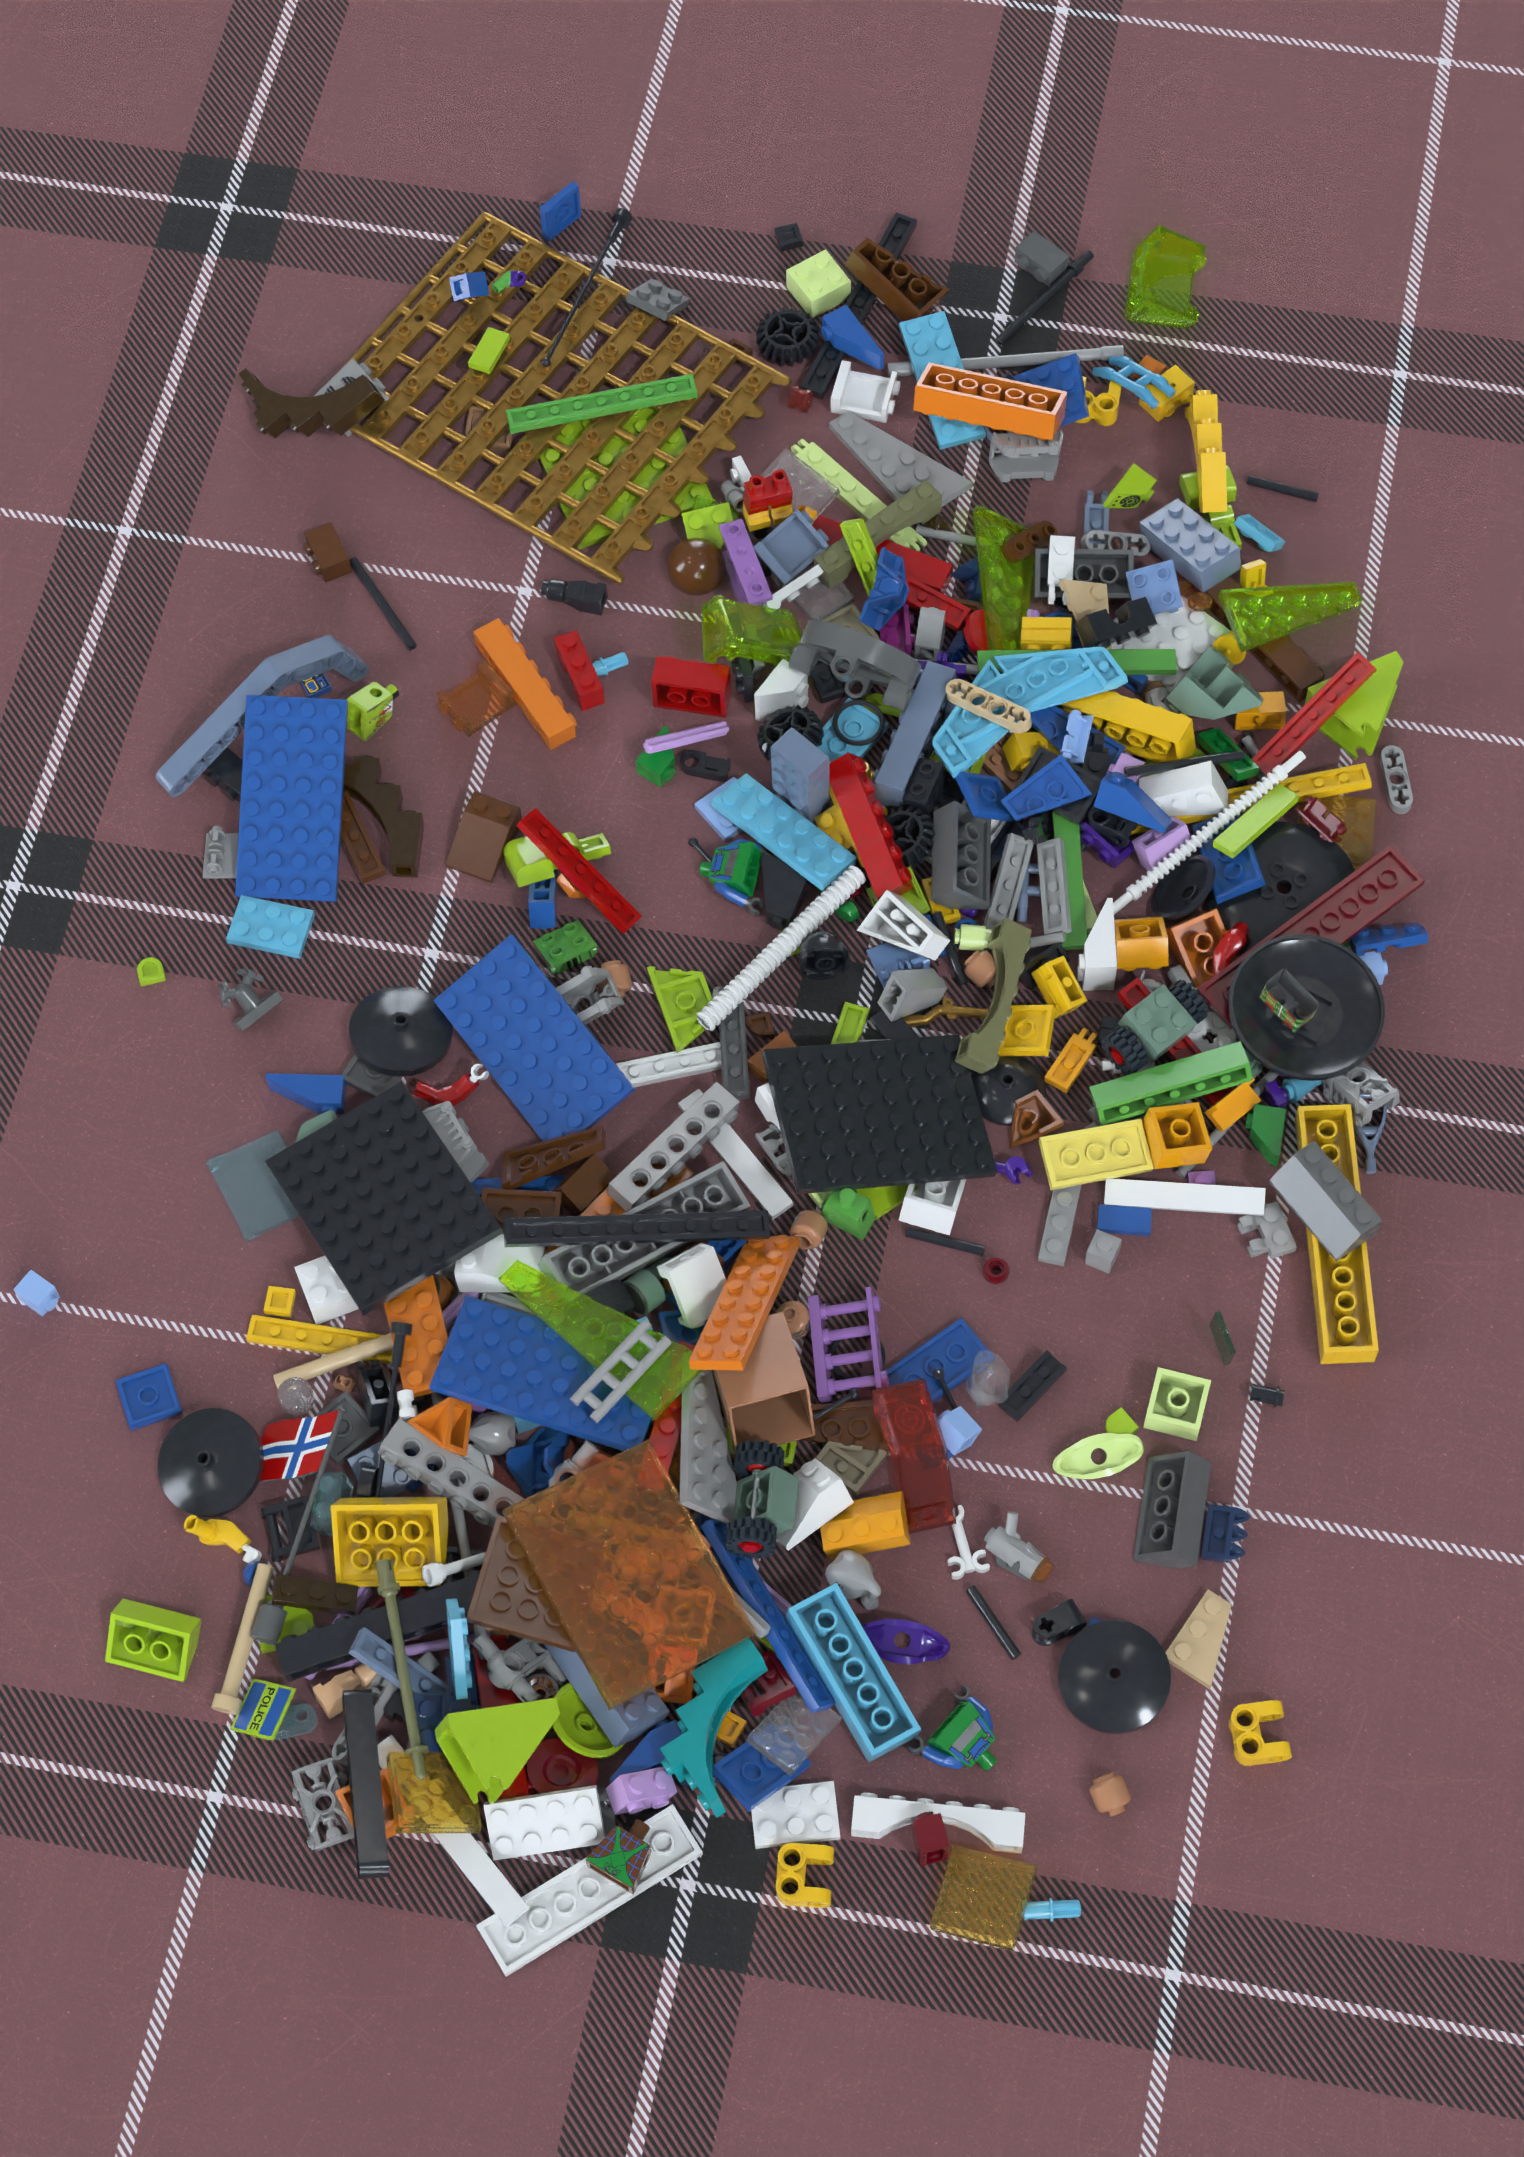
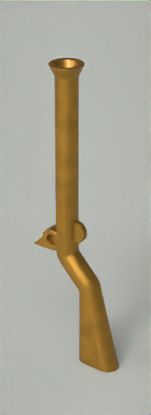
(945, 1009)

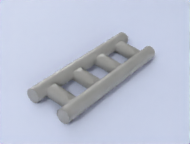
(620, 1387)

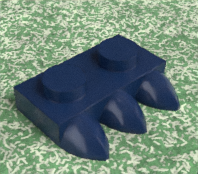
(1222, 1532)

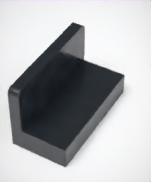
(1036, 958)

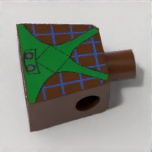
(622, 1856)

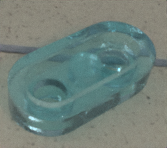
(292, 1726)

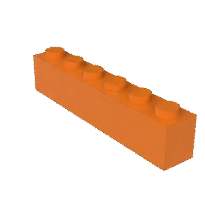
(529, 689)

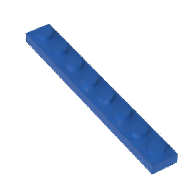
(780, 1635)

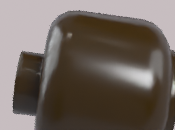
(937, 523)

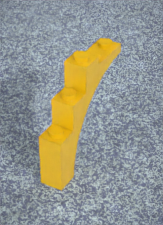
(1210, 459)

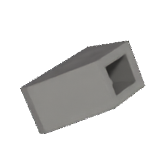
(930, 633)

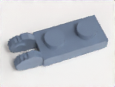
(1096, 515)

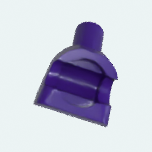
(1013, 1167)

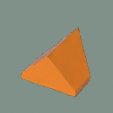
(446, 1425)

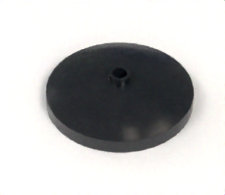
(400, 1031)
(228, 1474)
(1107, 1702)

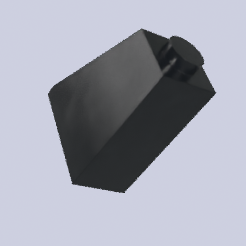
(782, 891)

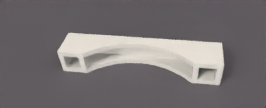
(997, 1828)

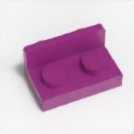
(897, 631)

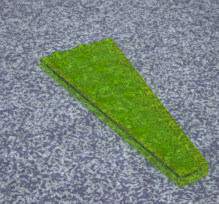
(1003, 583)
(597, 1332)

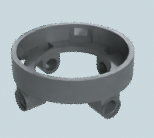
(860, 658)

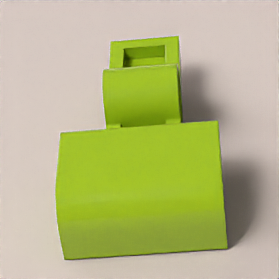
(1221, 521)
(531, 865)

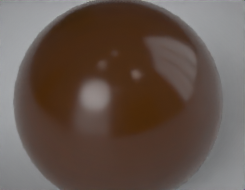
(696, 566)

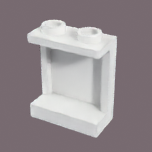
(864, 394)
(695, 1282)

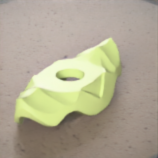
(1120, 1453)

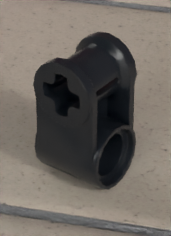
(1112, 827)
(1062, 1621)

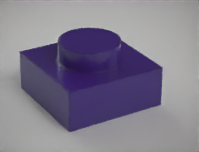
(1275, 1096)

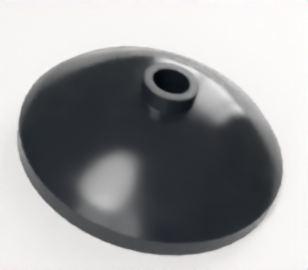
(1184, 888)
(998, 1098)

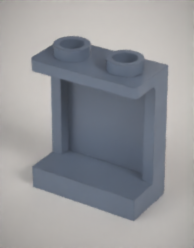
(791, 546)

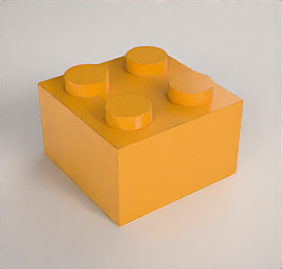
(1141, 943)
(1176, 1135)

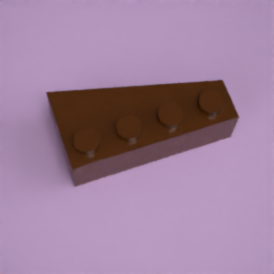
(894, 281)

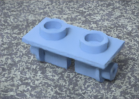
(1076, 741)

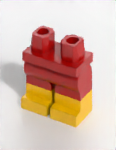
(767, 497)

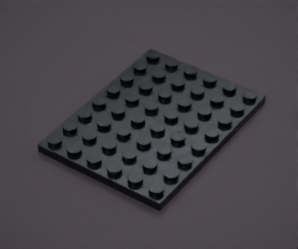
(878, 1114)
(383, 1198)

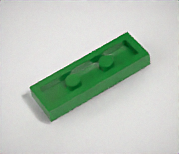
(1216, 742)

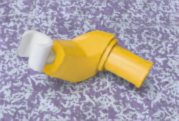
(222, 1532)

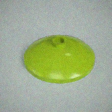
(568, 1726)

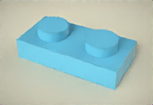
(1254, 529)

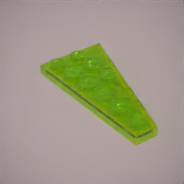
(1275, 611)

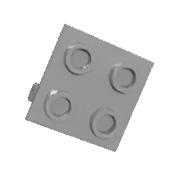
(220, 854)

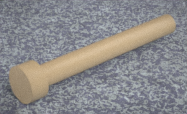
(337, 1360)
(227, 1701)

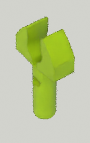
(877, 699)

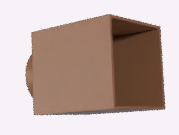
(770, 1394)

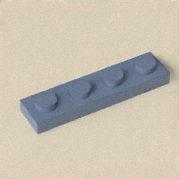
(380, 1657)

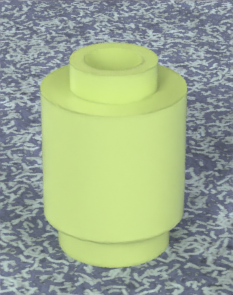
(972, 937)

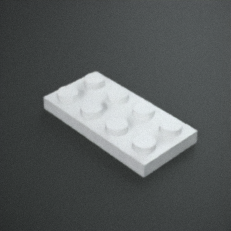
(544, 1822)

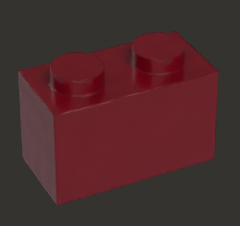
(930, 1838)

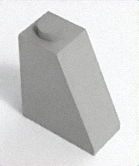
(911, 992)

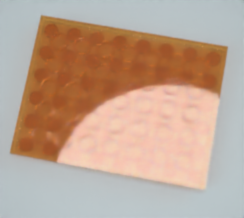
(628, 1574)

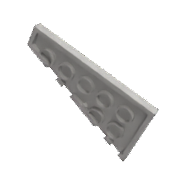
(894, 463)
(705, 1462)

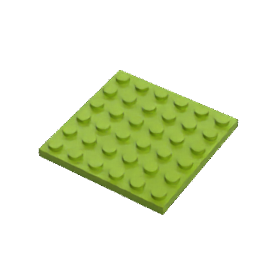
(607, 458)

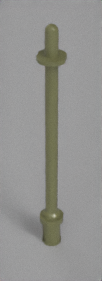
(389, 1589)

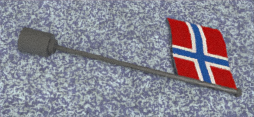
(291, 1452)

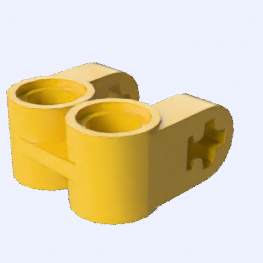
(1104, 406)
(1251, 1734)
(808, 1854)

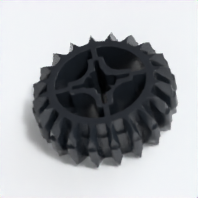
(787, 342)
(801, 719)
(905, 828)

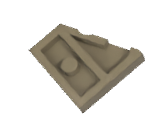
(851, 1463)

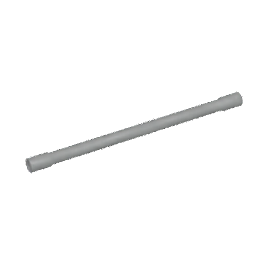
(1102, 353)

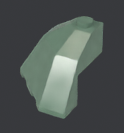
(1213, 689)

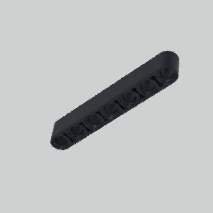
(365, 1784)

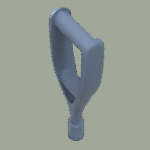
(1371, 1131)

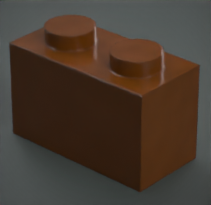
(327, 551)
(584, 1184)

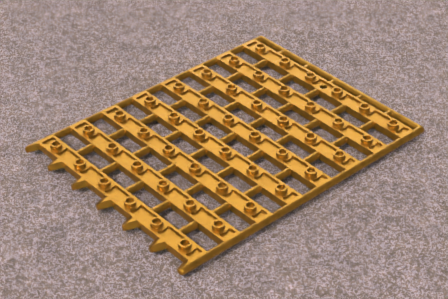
(528, 384)

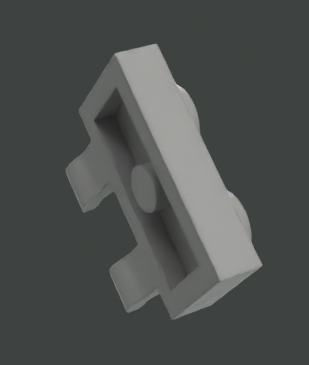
(1274, 1232)

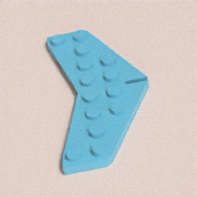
(1031, 682)

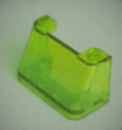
(1163, 279)
(748, 631)

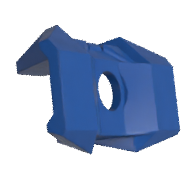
(888, 593)
(527, 1461)

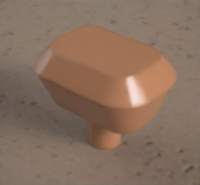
(344, 1383)

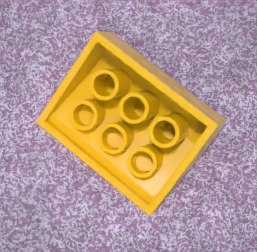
(394, 1528)

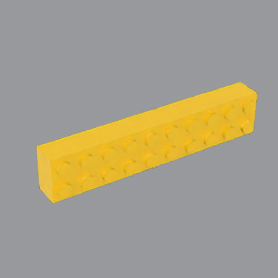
(1342, 1287)

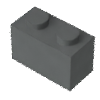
(1041, 258)

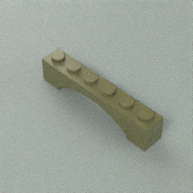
(912, 508)
(1009, 945)

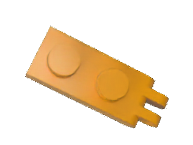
(1071, 1060)

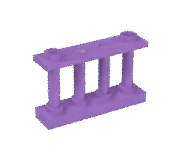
(743, 565)
(822, 1337)

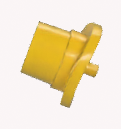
(1228, 646)

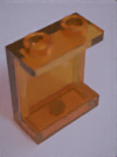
(477, 700)

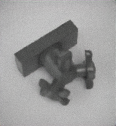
(248, 999)

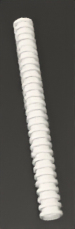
(781, 948)

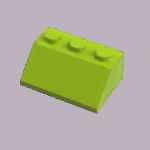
(152, 1639)

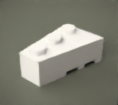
(1187, 790)
(904, 926)

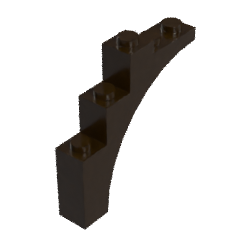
(334, 410)
(385, 803)

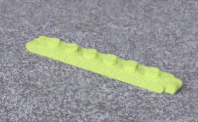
(852, 491)

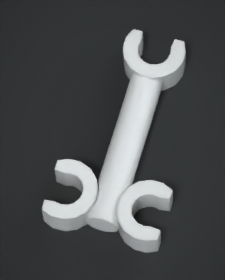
(967, 1562)

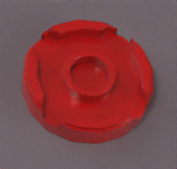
(976, 631)

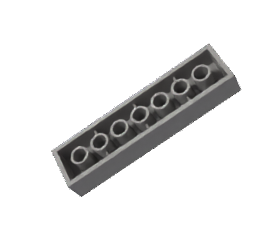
(593, 1265)

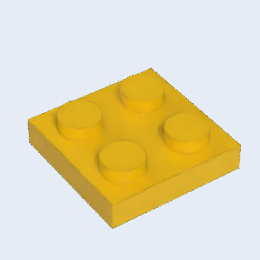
(1028, 1031)

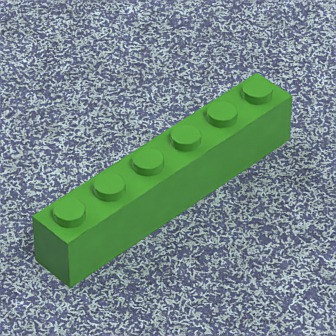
(1171, 1083)

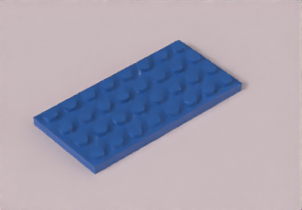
(291, 798)
(534, 1043)
(529, 1373)

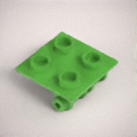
(564, 945)

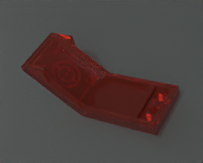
(917, 1454)

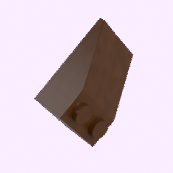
(482, 835)

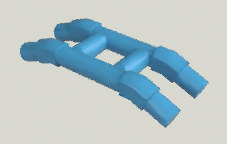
(1137, 387)

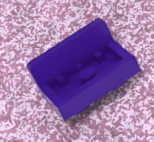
(1106, 851)

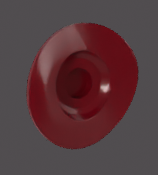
(559, 1768)

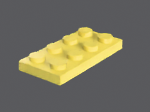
(1095, 1154)

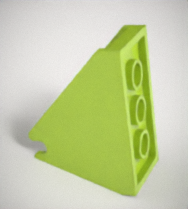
(1363, 715)
(494, 1743)

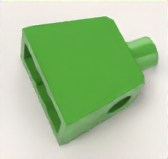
(846, 1212)

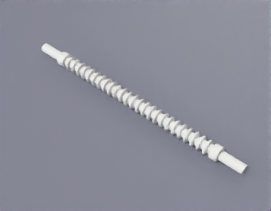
(1279, 773)

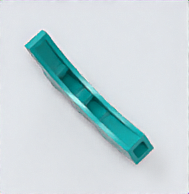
(700, 1719)

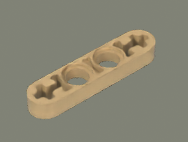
(990, 703)

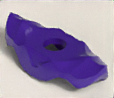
(924, 1645)

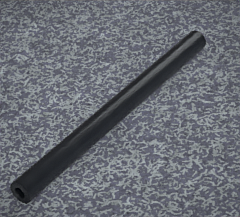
(383, 604)
(1180, 763)

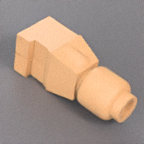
(330, 1694)

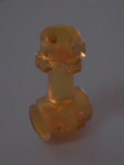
(1196, 601)

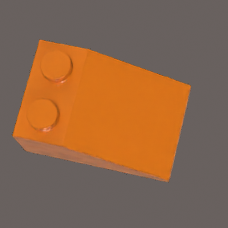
(1194, 942)

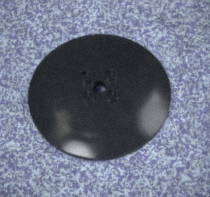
(1289, 856)
(1346, 1018)

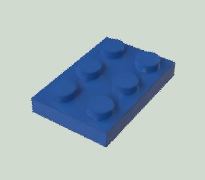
(752, 1775)

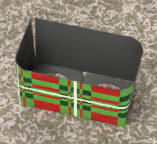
(1292, 990)

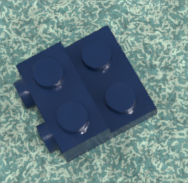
(432, 1710)

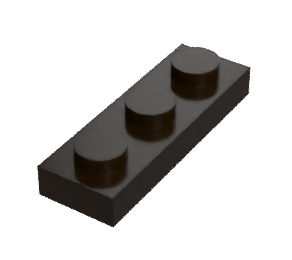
(314, 1595)

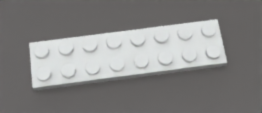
(584, 1896)

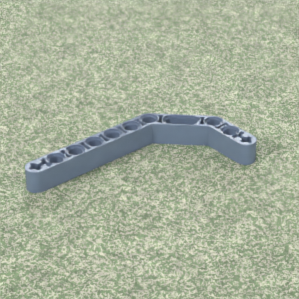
(266, 680)

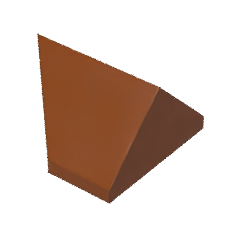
(1032, 1119)

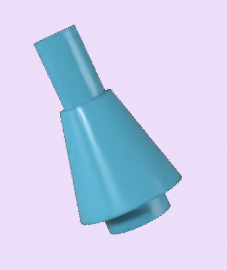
(1298, 1089)

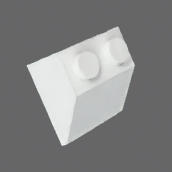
(781, 689)

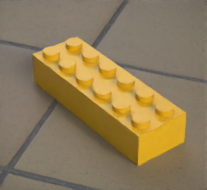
(1138, 726)

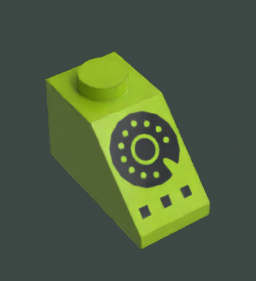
(1131, 489)

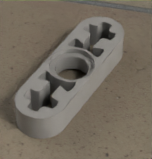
(1124, 538)
(1392, 789)

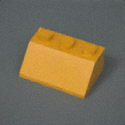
(867, 1526)

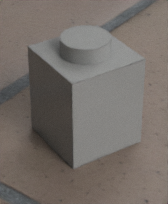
(1103, 1251)

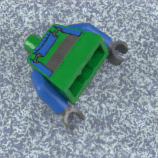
(736, 872)
(961, 1736)

